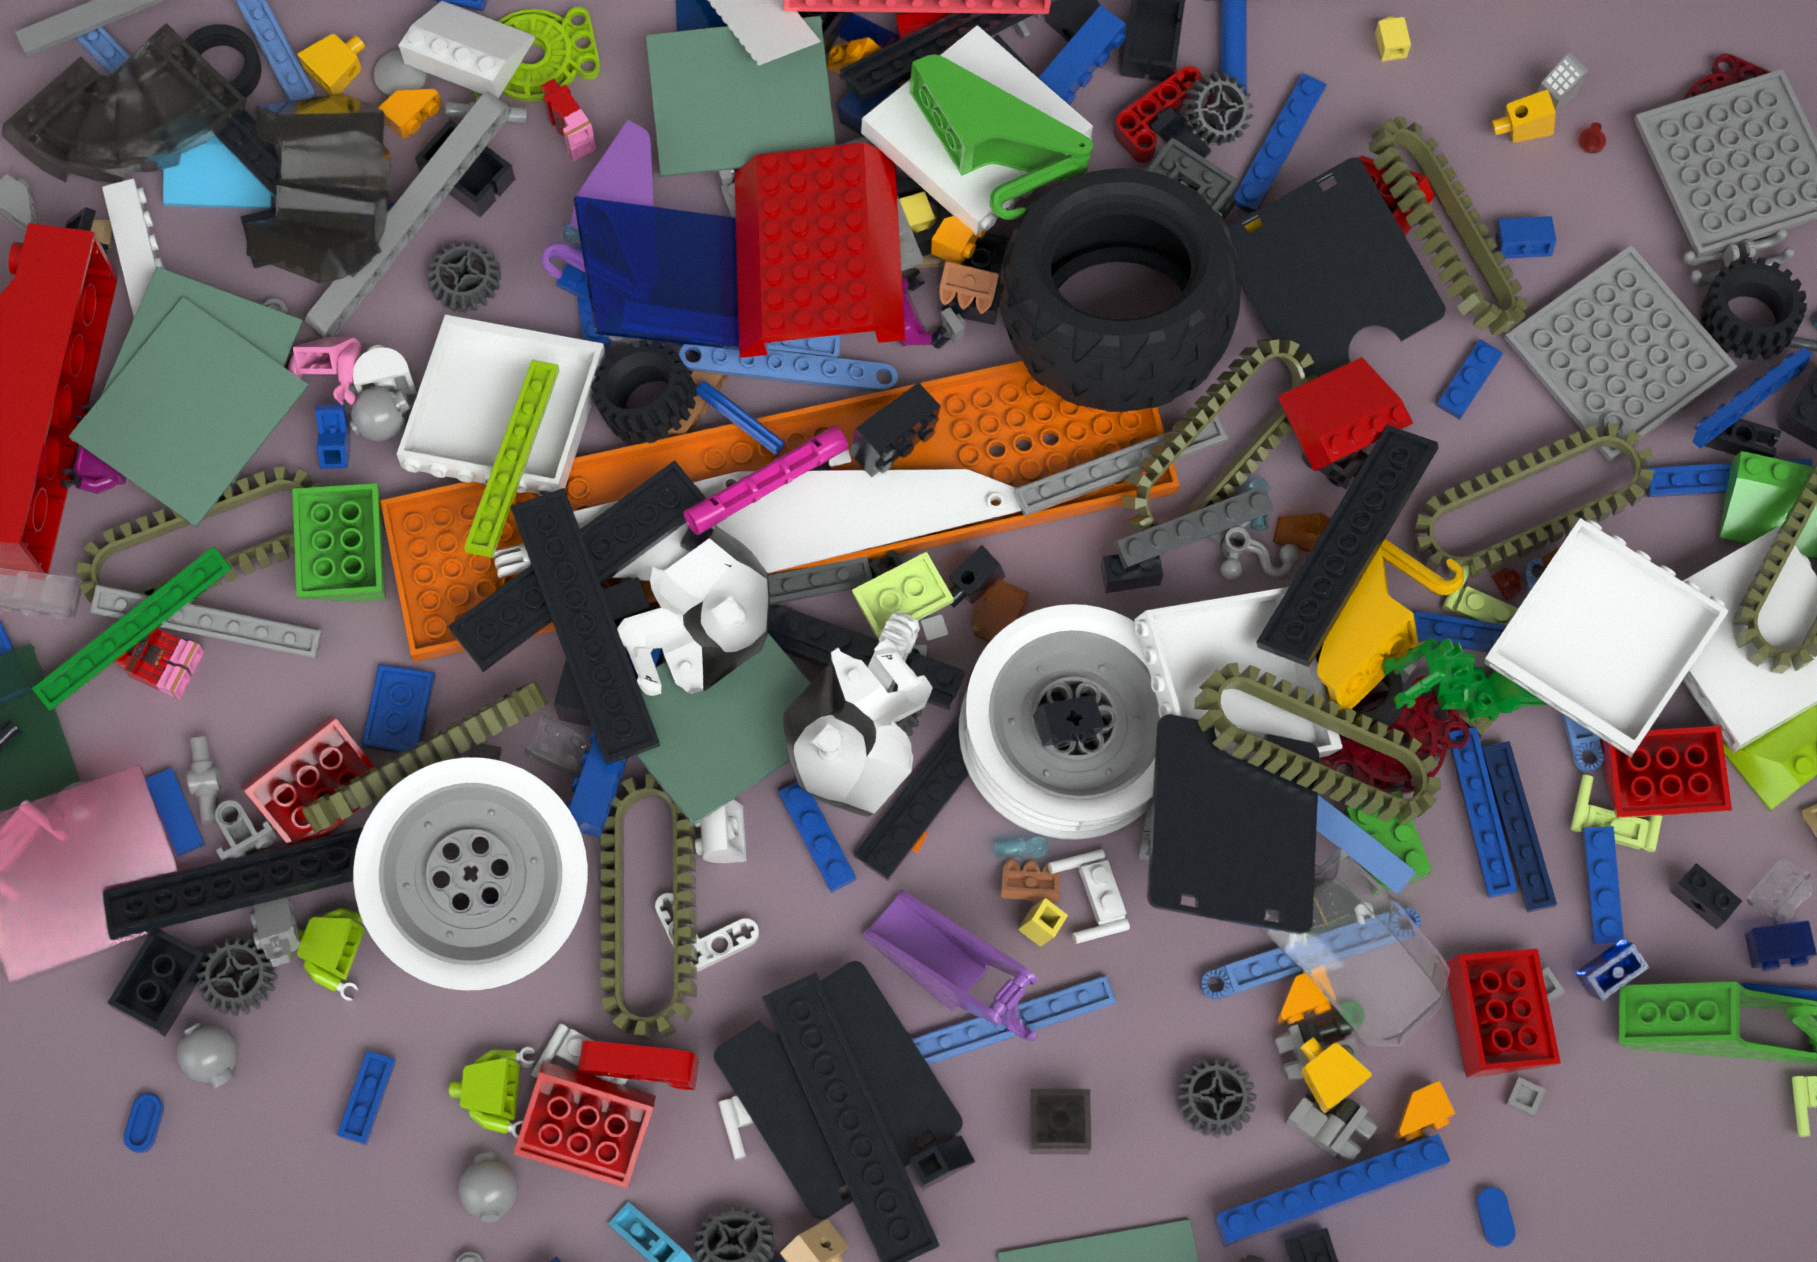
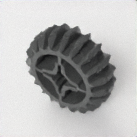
(1218, 120)
(481, 285)
(225, 978)
(1202, 1097)
(737, 1229)

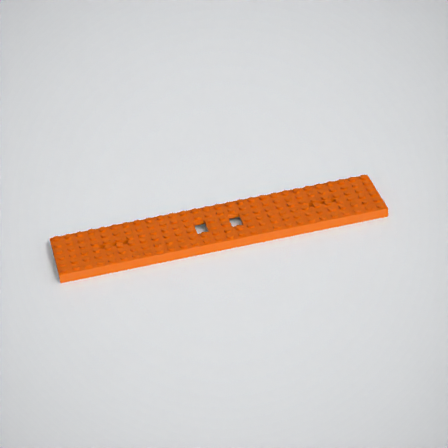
(976, 412)

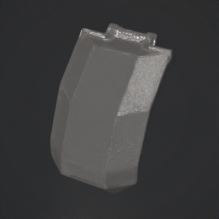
(1366, 955)

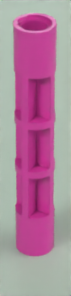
(765, 480)

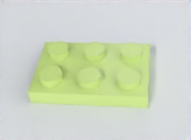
(907, 589)

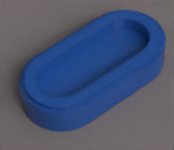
(143, 1123)
(1495, 1217)

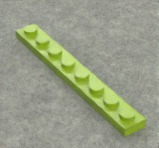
(512, 459)

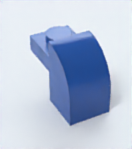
(333, 436)

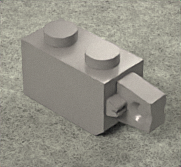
(276, 929)

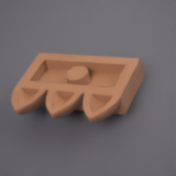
(968, 283)
(1030, 882)

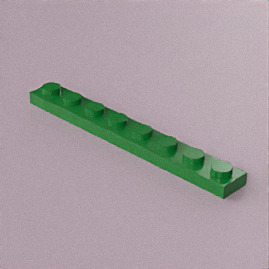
(132, 628)

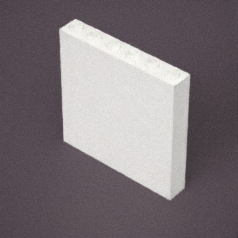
(910, 142)
(472, 395)
(1606, 636)
(1197, 638)
(1723, 681)

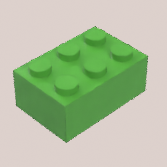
(1398, 838)

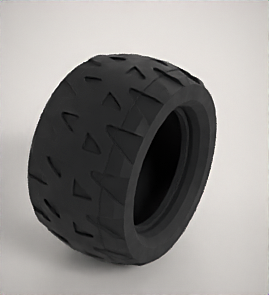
(1130, 220)

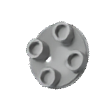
(394, 75)

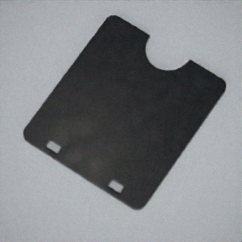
(1333, 268)
(1230, 832)
(891, 1064)

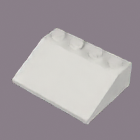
(465, 48)

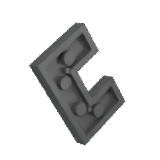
(1211, 181)

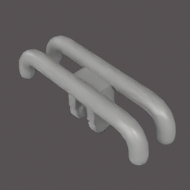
(1738, 252)

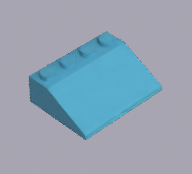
(213, 179)

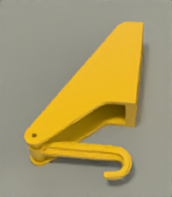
(1375, 627)

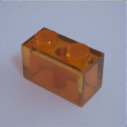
(1002, 607)

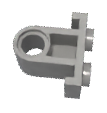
(242, 832)

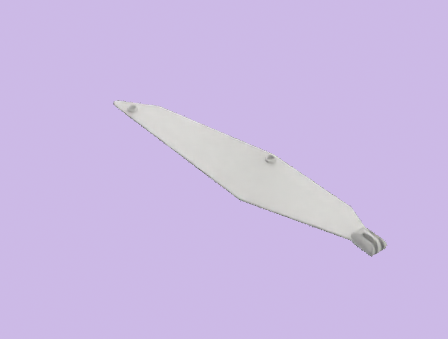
(823, 516)

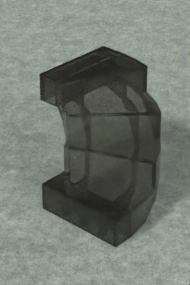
(129, 120)
(330, 186)

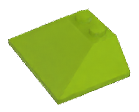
(1780, 759)

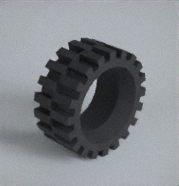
(1766, 285)
(629, 372)

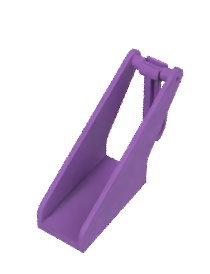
(619, 176)
(949, 961)

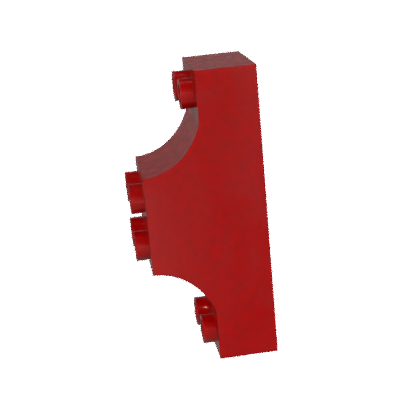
(48, 363)

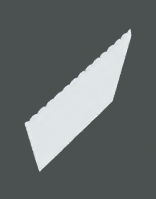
(765, 27)

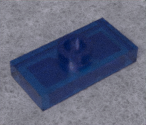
(860, 28)

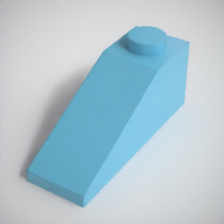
(646, 1236)

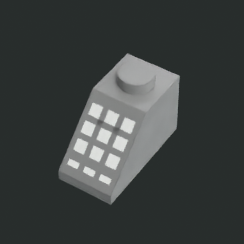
(1564, 81)
(17, 202)

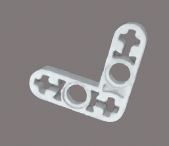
(704, 944)

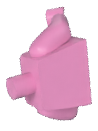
(328, 356)

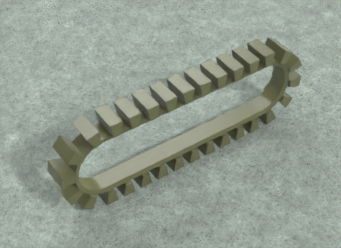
(1430, 227)
(1198, 419)
(1527, 464)
(91, 572)
(1765, 580)
(1326, 717)
(441, 747)
(611, 913)

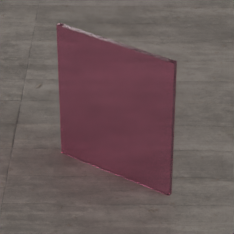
(61, 858)

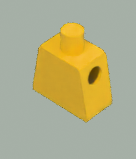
(332, 62)
(1527, 118)
(1331, 1073)

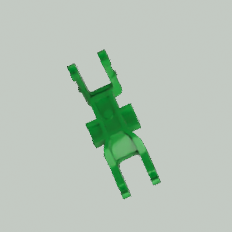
(1459, 682)

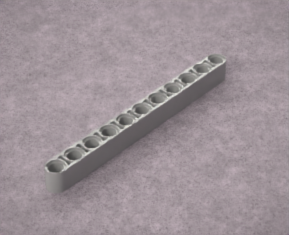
(412, 211)

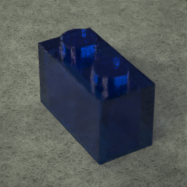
(1780, 945)
(1612, 970)

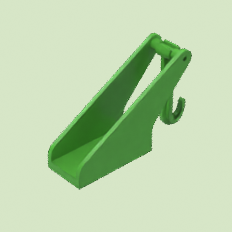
(990, 126)
(1707, 1020)

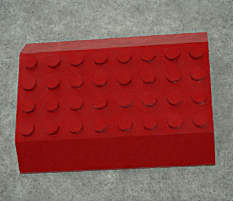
(817, 246)

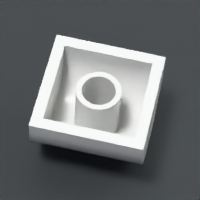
(384, 369)
(723, 835)

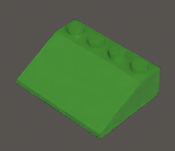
(1760, 497)
(339, 543)

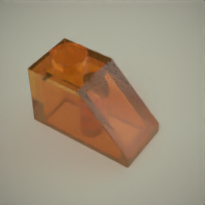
(1300, 530)

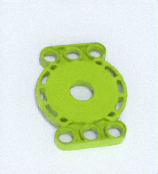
(559, 51)

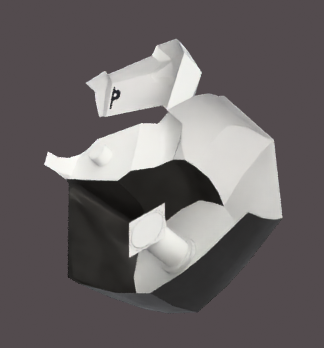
(707, 616)
(854, 717)

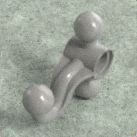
(1232, 568)

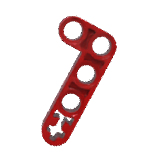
(1154, 102)
(637, 1062)

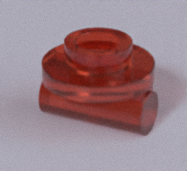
(1592, 139)
(1508, 582)

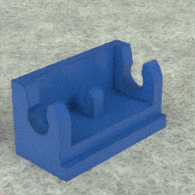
(1526, 237)

